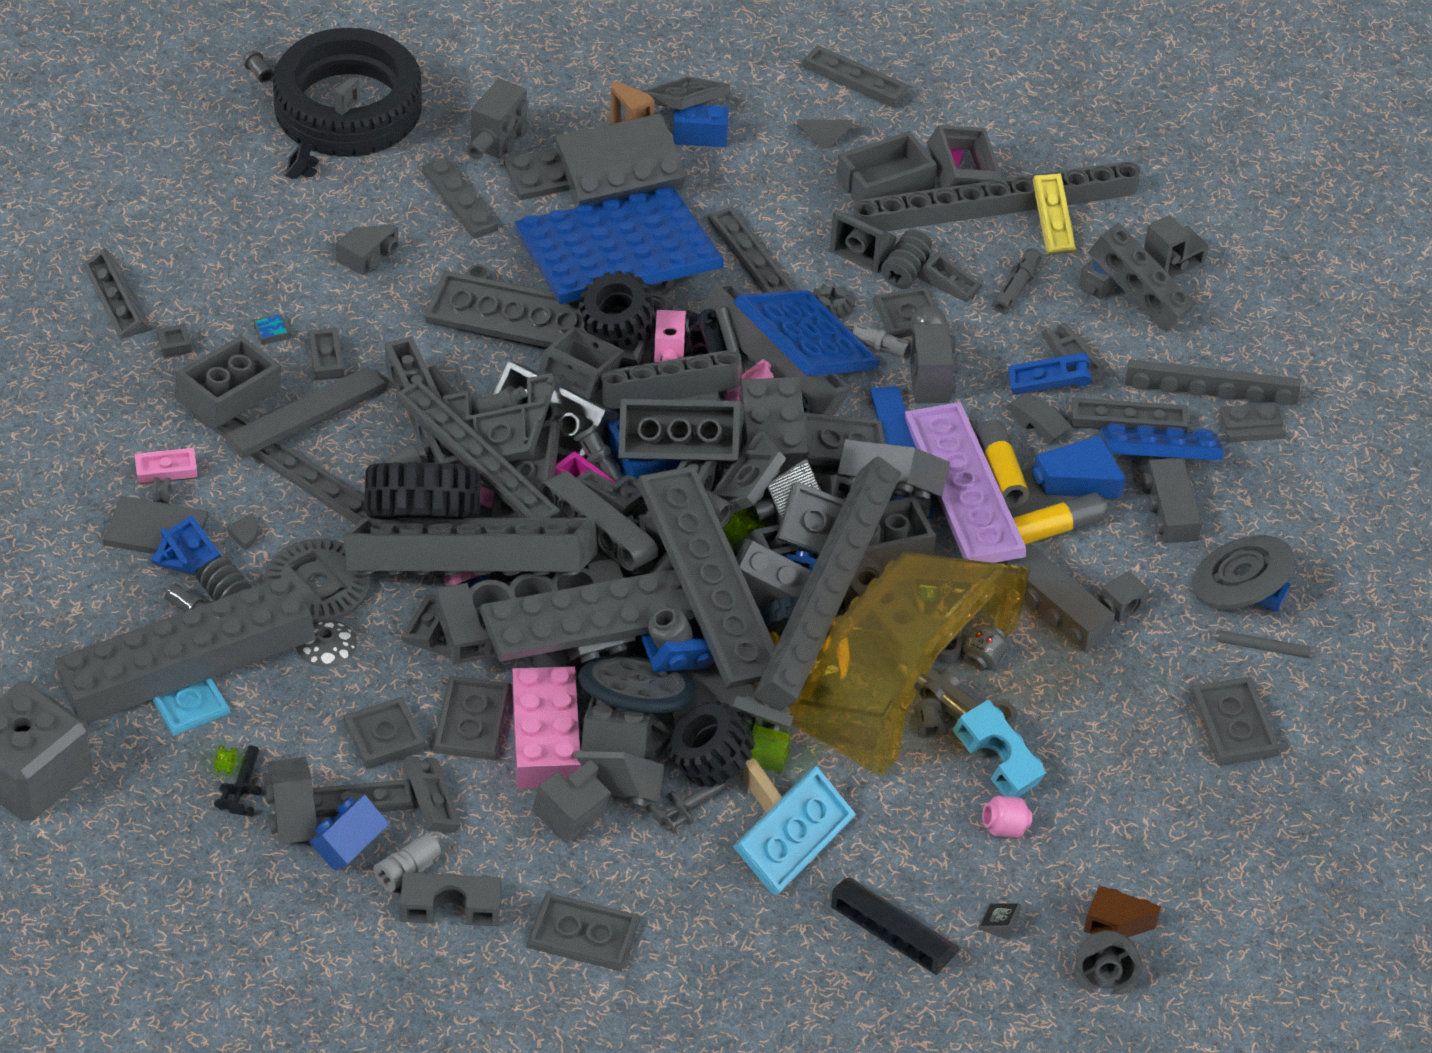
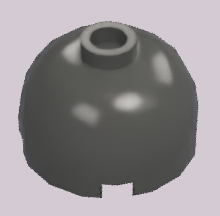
(1112, 958)

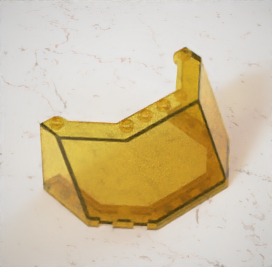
(890, 636)

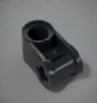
(707, 336)

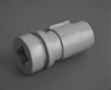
(411, 859)

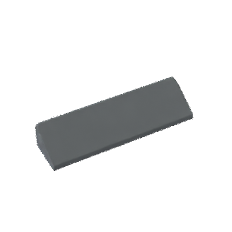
(119, 293)

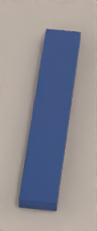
(891, 411)

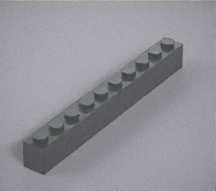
(827, 585)

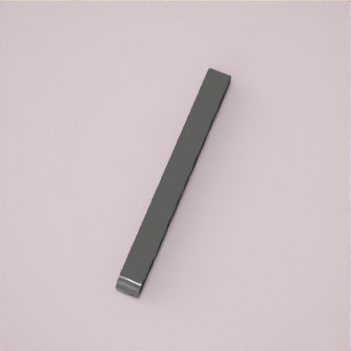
(994, 197)

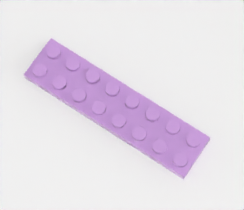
(971, 494)

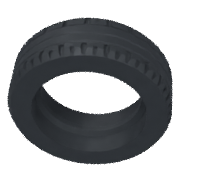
(361, 128)

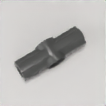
(946, 689)

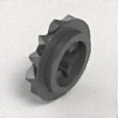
(843, 302)

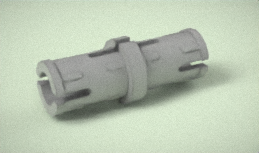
(882, 340)

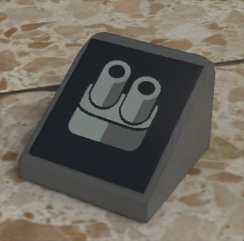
(1000, 919)

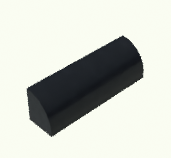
(892, 925)

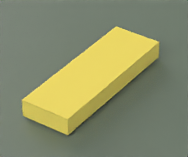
(1054, 213)

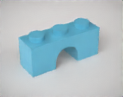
(987, 728)

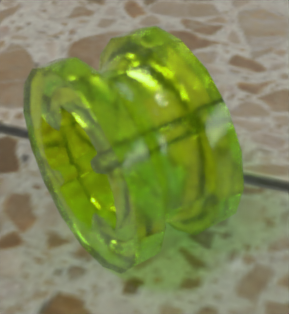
(225, 759)

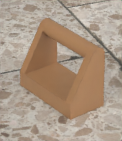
(636, 103)

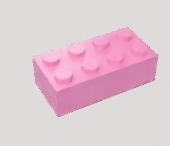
(544, 723)

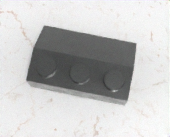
(770, 574)

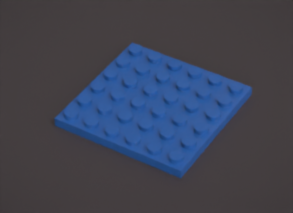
(635, 234)

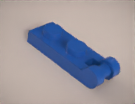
(1050, 373)

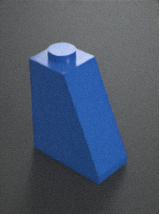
(1079, 470)

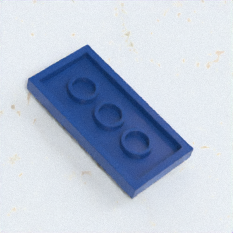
(1162, 443)

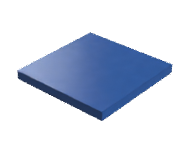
(807, 332)

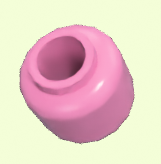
(1006, 816)

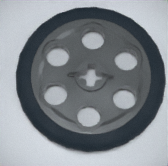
(634, 685)

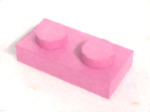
(163, 464)

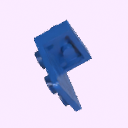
(679, 655)

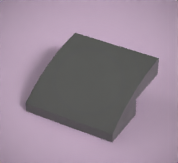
(426, 629)

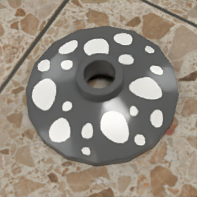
(331, 650)

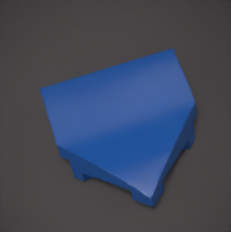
(184, 548)

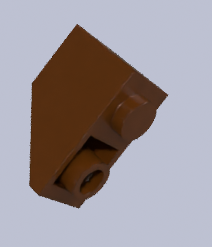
(1120, 913)

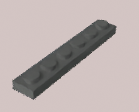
(1212, 382)

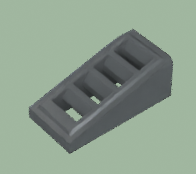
(937, 279)

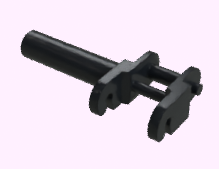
(242, 786)

